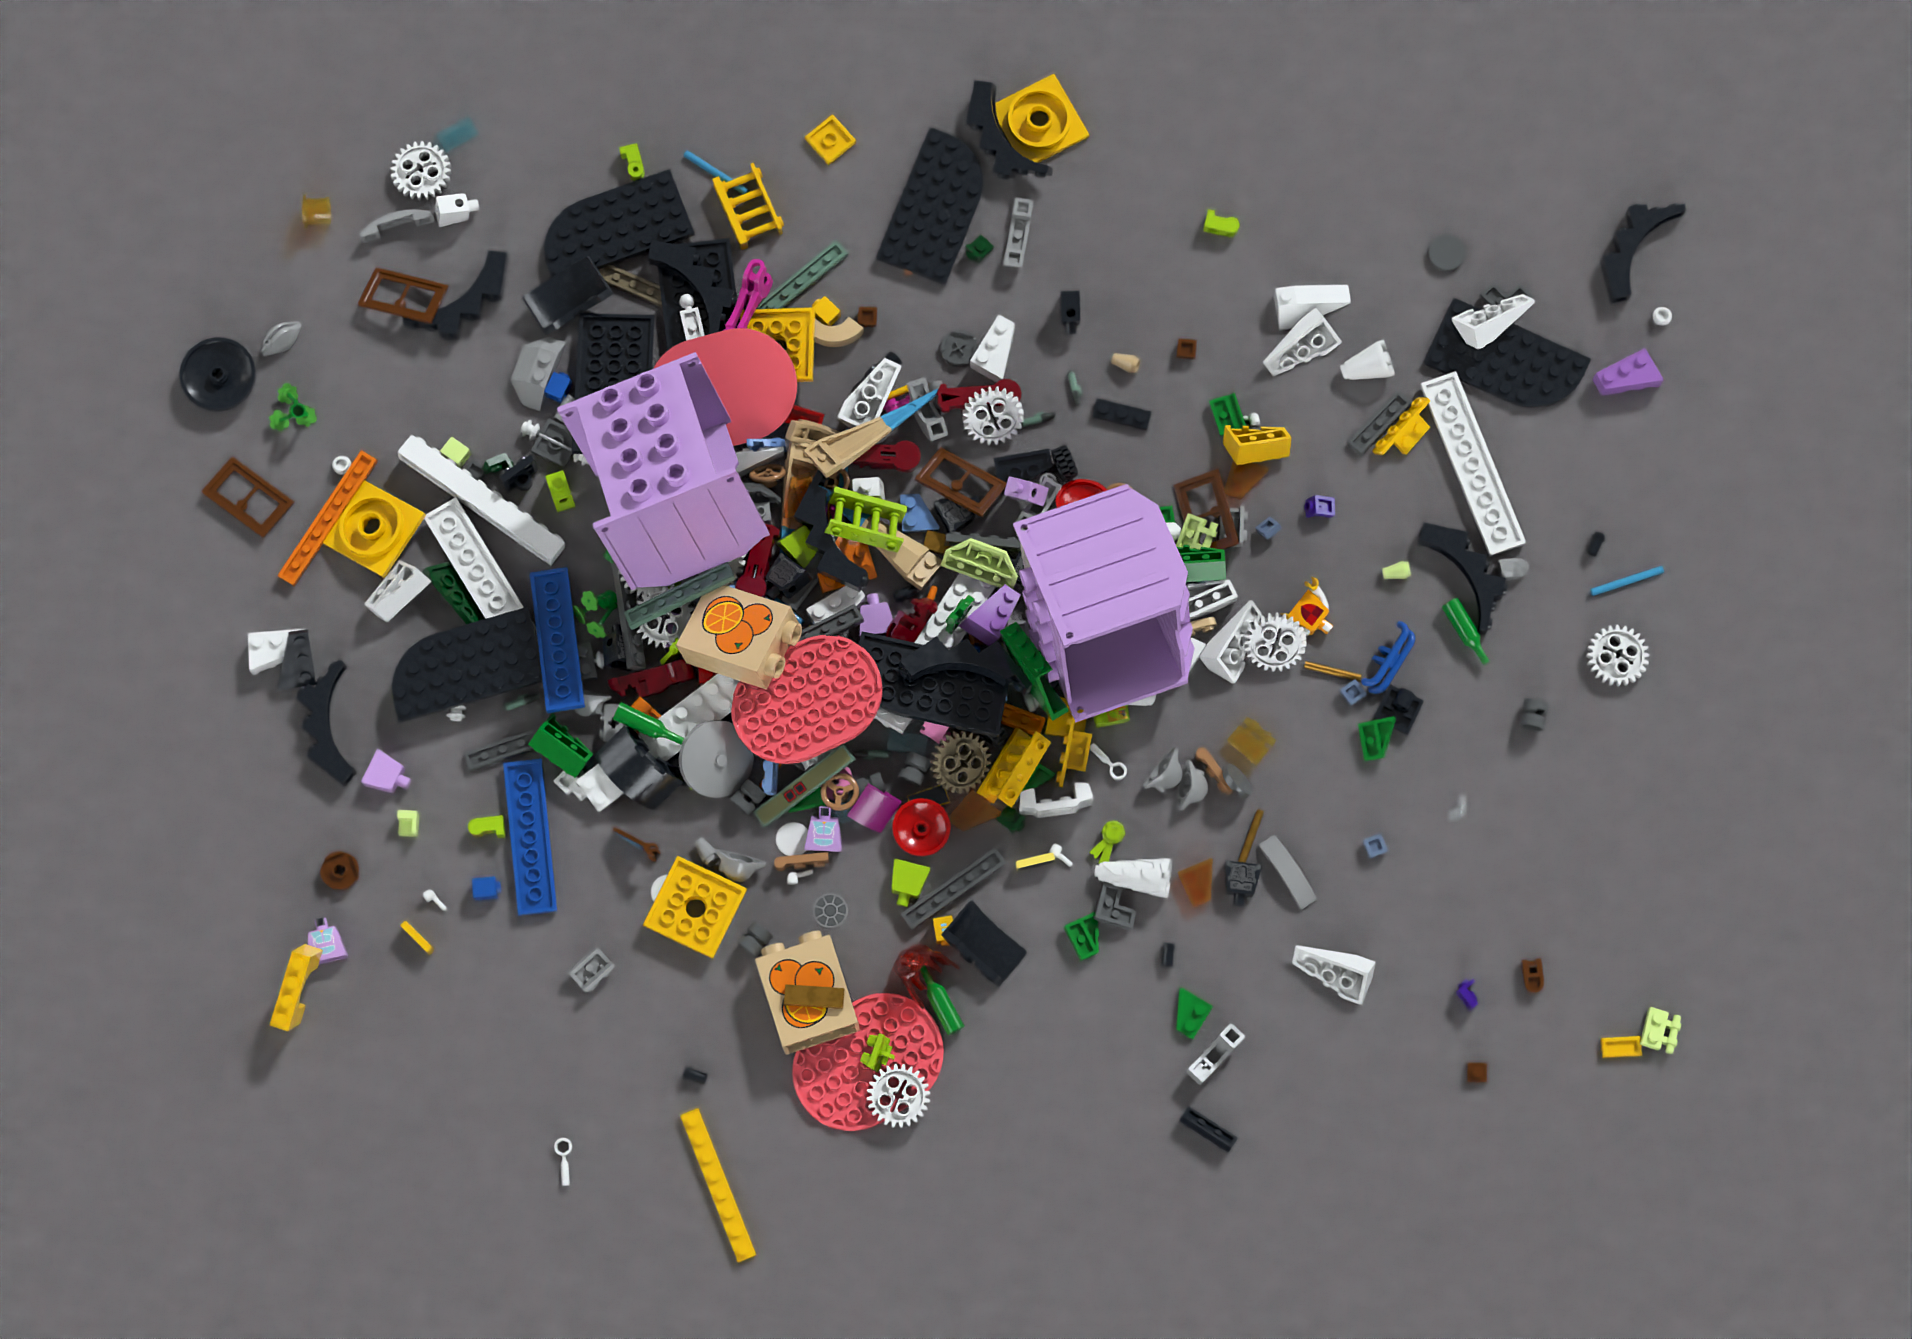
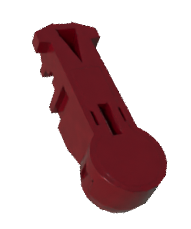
(954, 398)
(902, 457)
(757, 565)
(909, 626)
(654, 680)

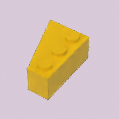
(1255, 445)

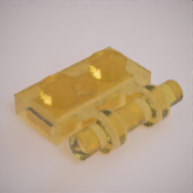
(1249, 745)

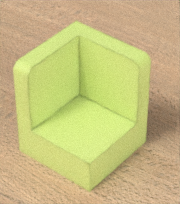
(456, 451)
(408, 823)

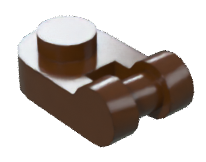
(1535, 981)

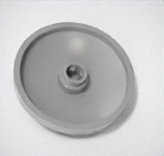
(715, 759)

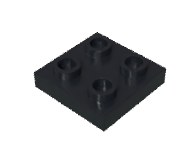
(524, 468)
(1402, 705)

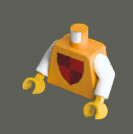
(1311, 610)

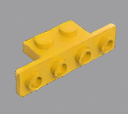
(1406, 431)
(1076, 750)

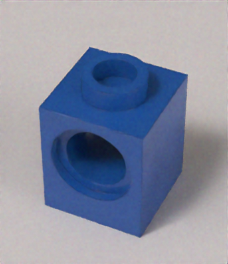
(558, 387)
(486, 888)

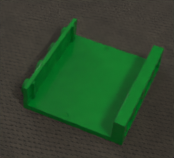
(1034, 667)

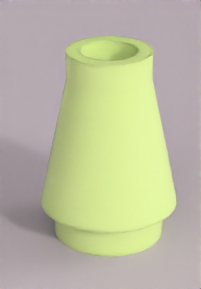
(1397, 571)

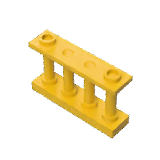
(735, 219)
(1013, 767)

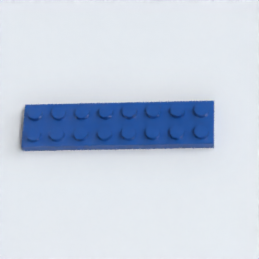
(557, 640)
(530, 837)

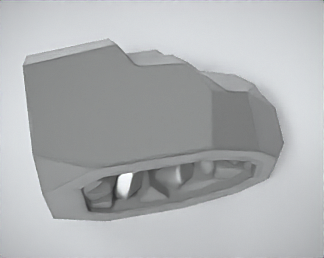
(1512, 568)

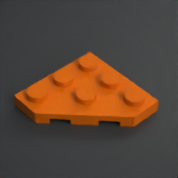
(855, 552)

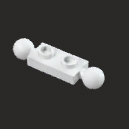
(690, 318)

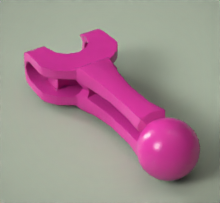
(752, 289)

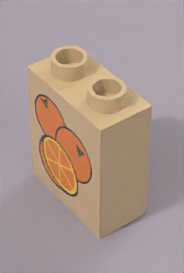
(739, 636)
(805, 964)

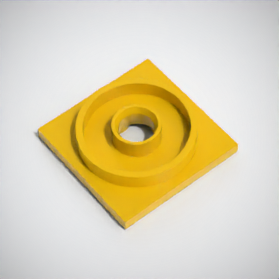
(1034, 141)
(794, 327)
(383, 547)
(688, 883)

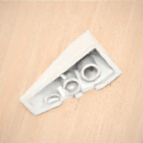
(1297, 301)
(1487, 324)
(1306, 340)
(870, 396)
(1341, 971)

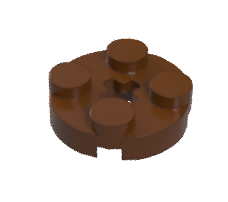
(350, 875)

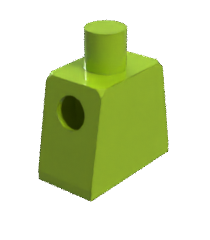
(560, 490)
(795, 546)
(908, 880)

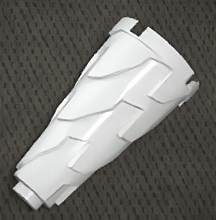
(1141, 875)

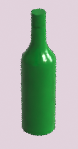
(1464, 627)
(644, 723)
(942, 1004)

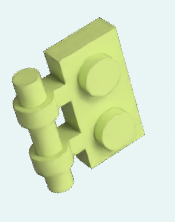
(1192, 532)
(1654, 1030)

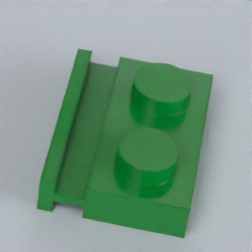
(1227, 412)

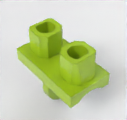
(880, 1052)

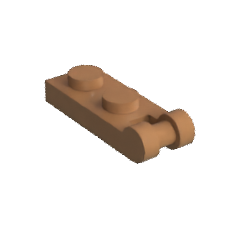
(1213, 769)
(801, 861)

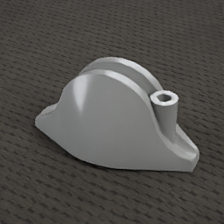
(280, 337)
(593, 703)
(1166, 773)
(1191, 787)
(738, 866)

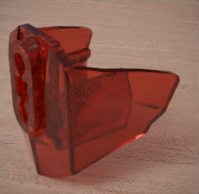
(910, 962)

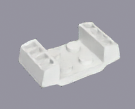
(1046, 808)

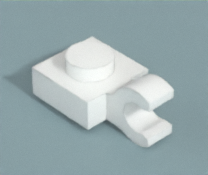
(569, 784)

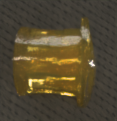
(315, 211)

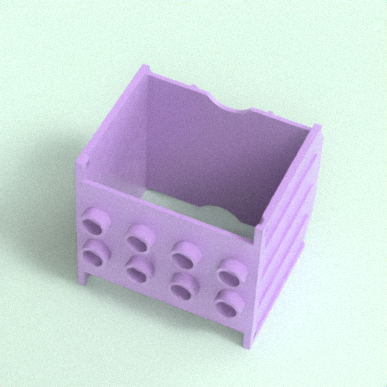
(665, 474)
(1106, 600)

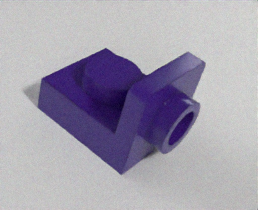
(1320, 506)
(1467, 997)

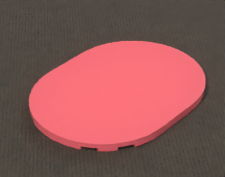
(750, 377)
(816, 704)
(835, 1082)

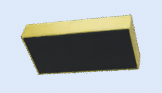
(1036, 861)

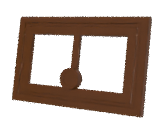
(400, 305)
(956, 485)
(237, 510)
(1216, 511)

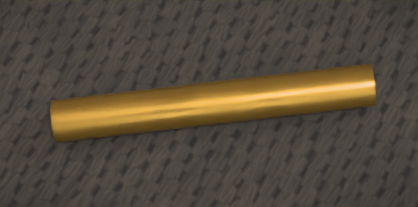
(1332, 671)
(1251, 836)

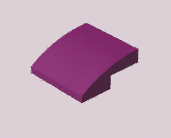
(874, 808)

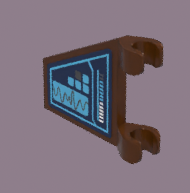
(646, 847)

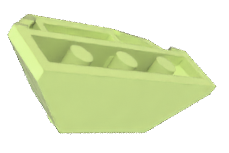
(981, 562)

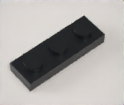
(1122, 414)
(1208, 1129)

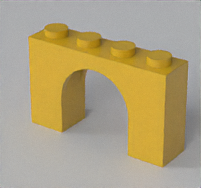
(288, 1010)

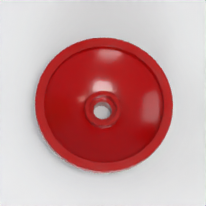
(1077, 490)
(926, 814)

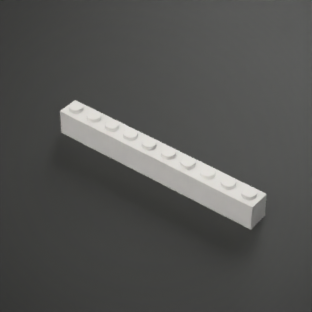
(481, 499)

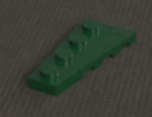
(454, 591)

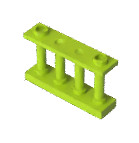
(870, 505)

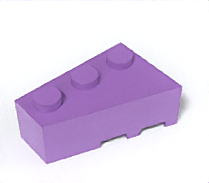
(1628, 374)
(991, 616)

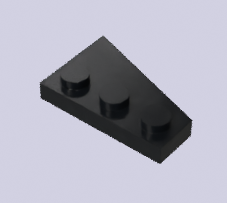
(1023, 465)
(297, 662)

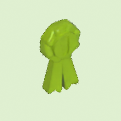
(672, 655)
(1112, 833)

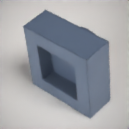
(1268, 528)
(1353, 692)
(1375, 846)

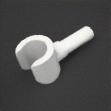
(1253, 418)
(1056, 849)
(792, 877)
(430, 895)

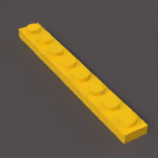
(718, 1185)

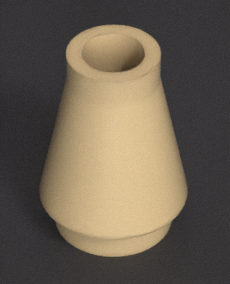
(1127, 362)

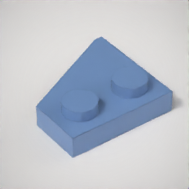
(755, 444)
(918, 516)

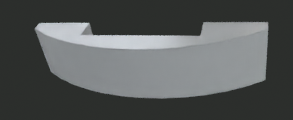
(394, 219)
(1018, 233)
(1288, 871)

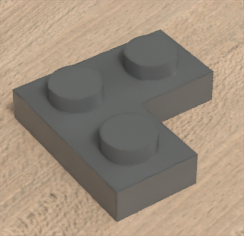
(1494, 294)
(1109, 910)

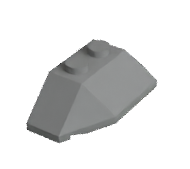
(535, 369)

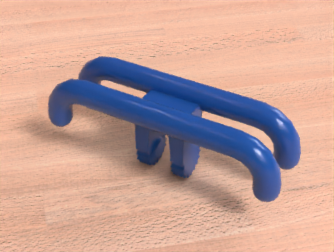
(1392, 661)

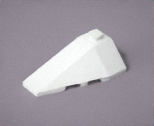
(750, 460)
(1226, 649)

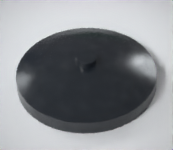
(217, 374)

